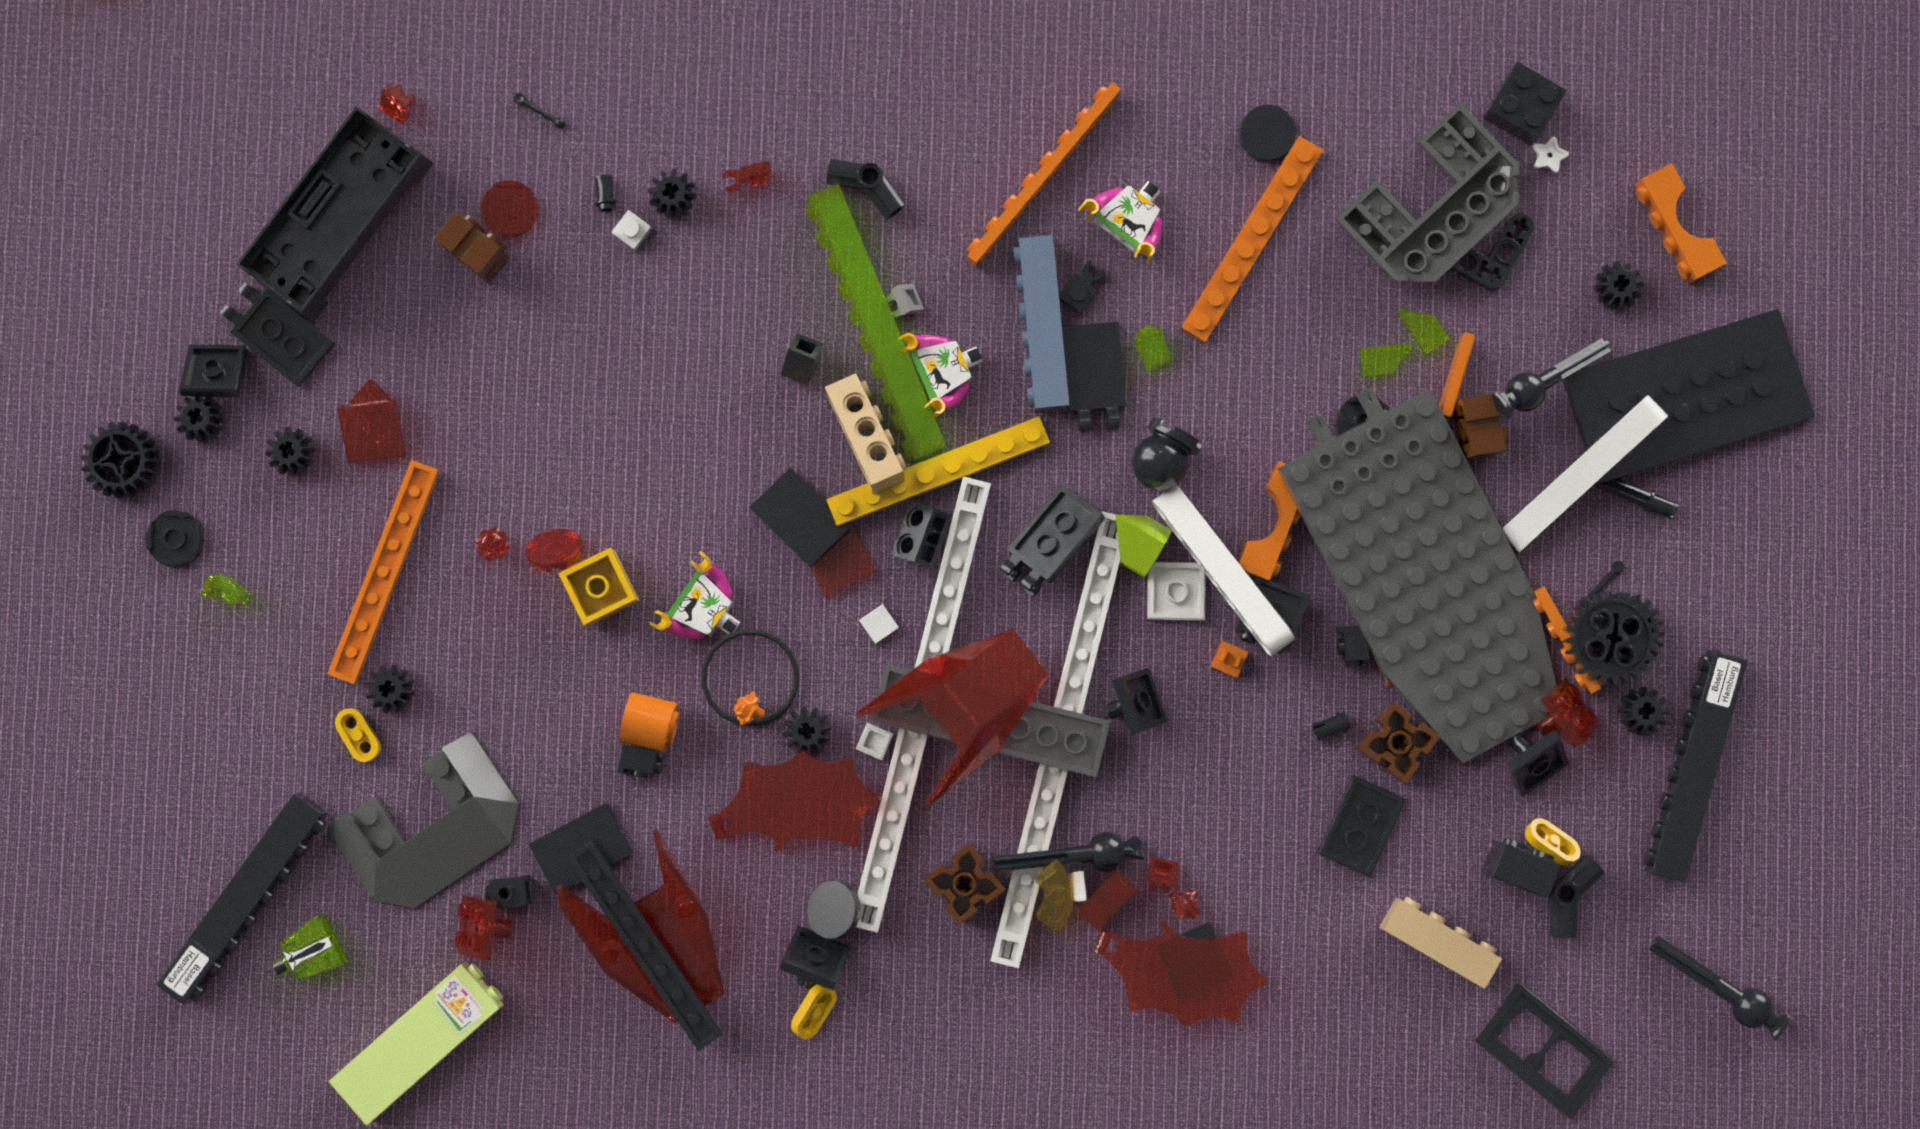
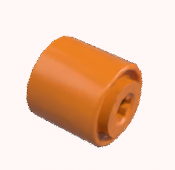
(649, 722)

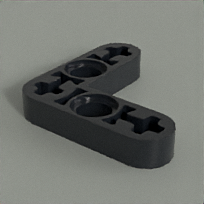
(1494, 260)

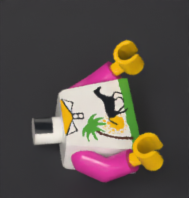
(1128, 217)
(941, 368)
(701, 605)

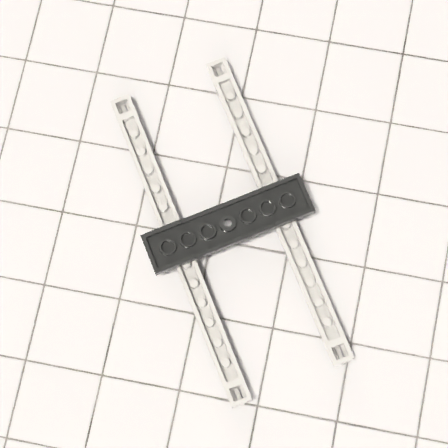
(1052, 736)

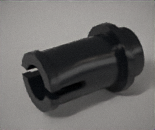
(604, 191)
(1331, 726)

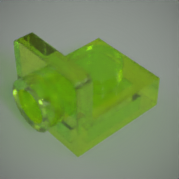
(1152, 347)
(230, 589)

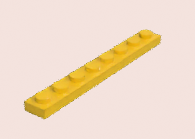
(941, 470)

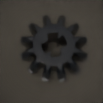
(674, 182)
(1624, 276)
(192, 426)
(295, 441)
(393, 699)
(1640, 721)
(812, 722)

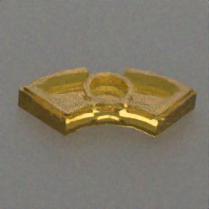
(1057, 896)

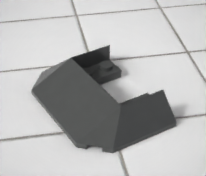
(1477, 202)
(446, 850)

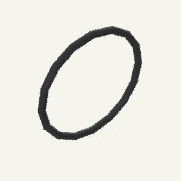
(750, 632)

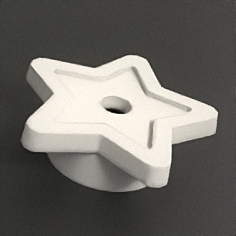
(1550, 147)

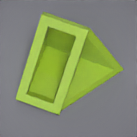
(1140, 541)

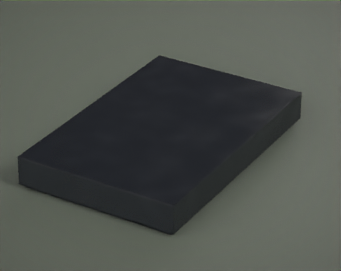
(799, 517)
(1361, 826)
(555, 847)

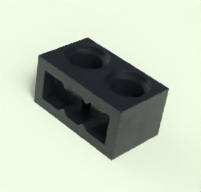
(921, 535)

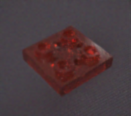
(1567, 713)
(479, 927)

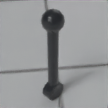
(520, 99)
(1617, 567)

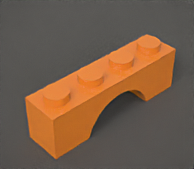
(1693, 254)
(1261, 556)

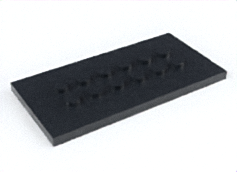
(1709, 385)

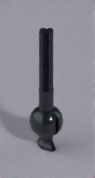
(1528, 390)
(1104, 851)
(1750, 1007)

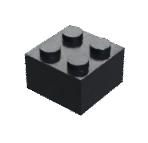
(1524, 103)
(1526, 870)

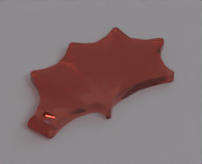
(798, 801)
(1184, 973)

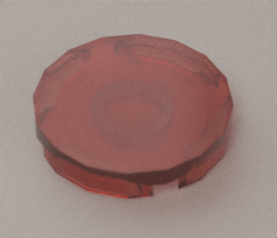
(509, 208)
(554, 550)

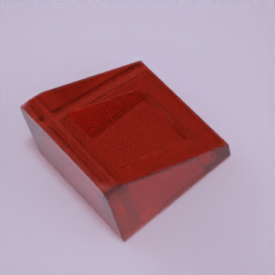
(369, 393)

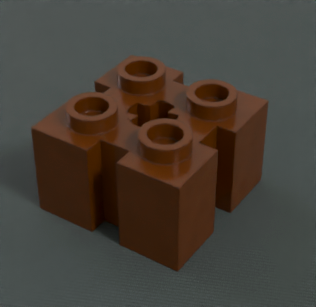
(466, 242)
(1479, 427)
(1415, 740)
(982, 885)

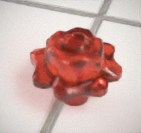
(492, 544)
(1184, 903)

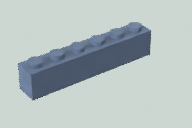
(1043, 323)

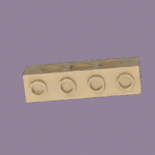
(878, 474)

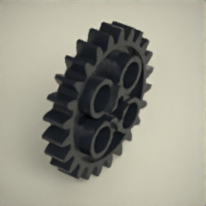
(1637, 644)

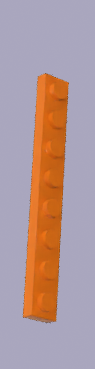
(1050, 164)
(1251, 239)
(383, 572)

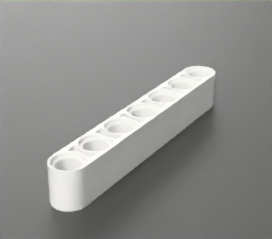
(1584, 473)
(1223, 570)

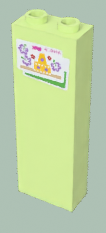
(417, 1042)

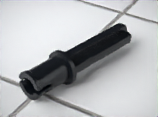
(1647, 499)

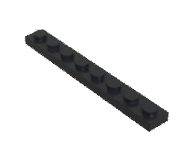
(645, 946)

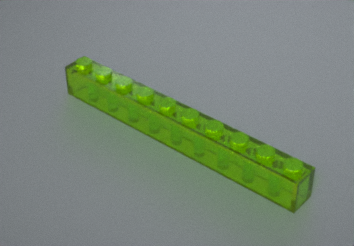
(876, 323)

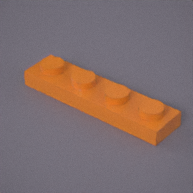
(1545, 604)

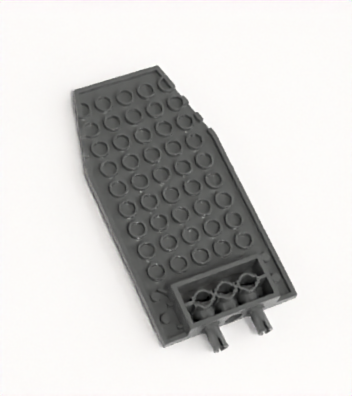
(1426, 571)

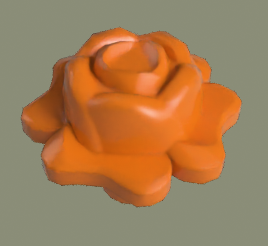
(748, 708)

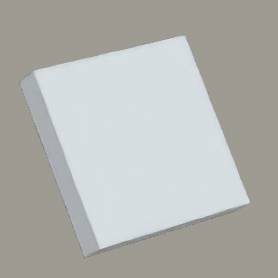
(1176, 591)

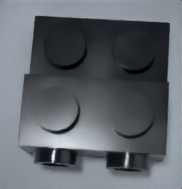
(1286, 601)

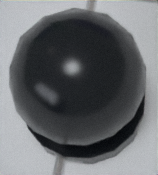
(1163, 457)

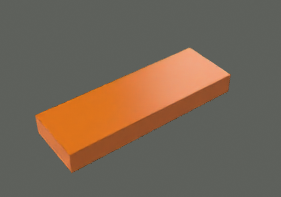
(1456, 374)

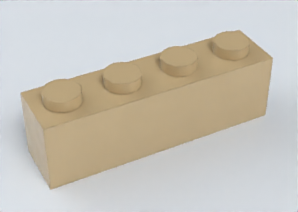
(1440, 942)

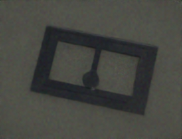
(1534, 1061)

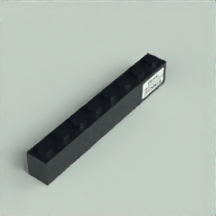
(1695, 765)
(242, 898)

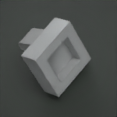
(906, 299)

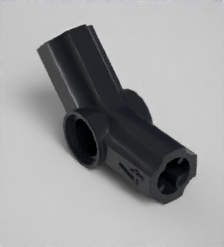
(881, 192)
(1578, 880)

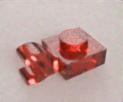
(756, 174)

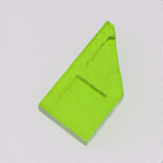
(1424, 329)
(1382, 359)

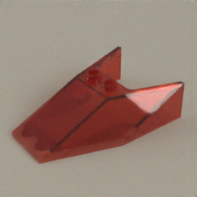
(974, 697)
(677, 921)

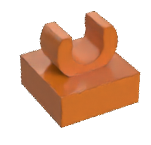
(1229, 659)

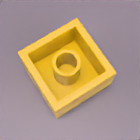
(599, 587)

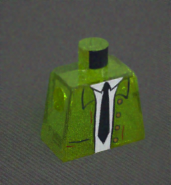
(310, 950)

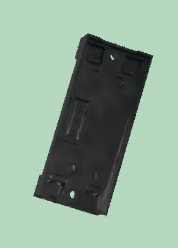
(333, 213)

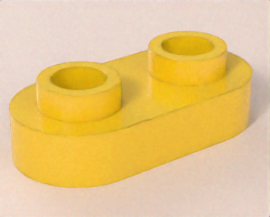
(357, 736)
(1552, 841)
(813, 1011)

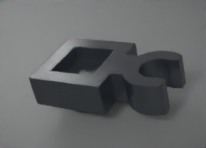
(1079, 290)

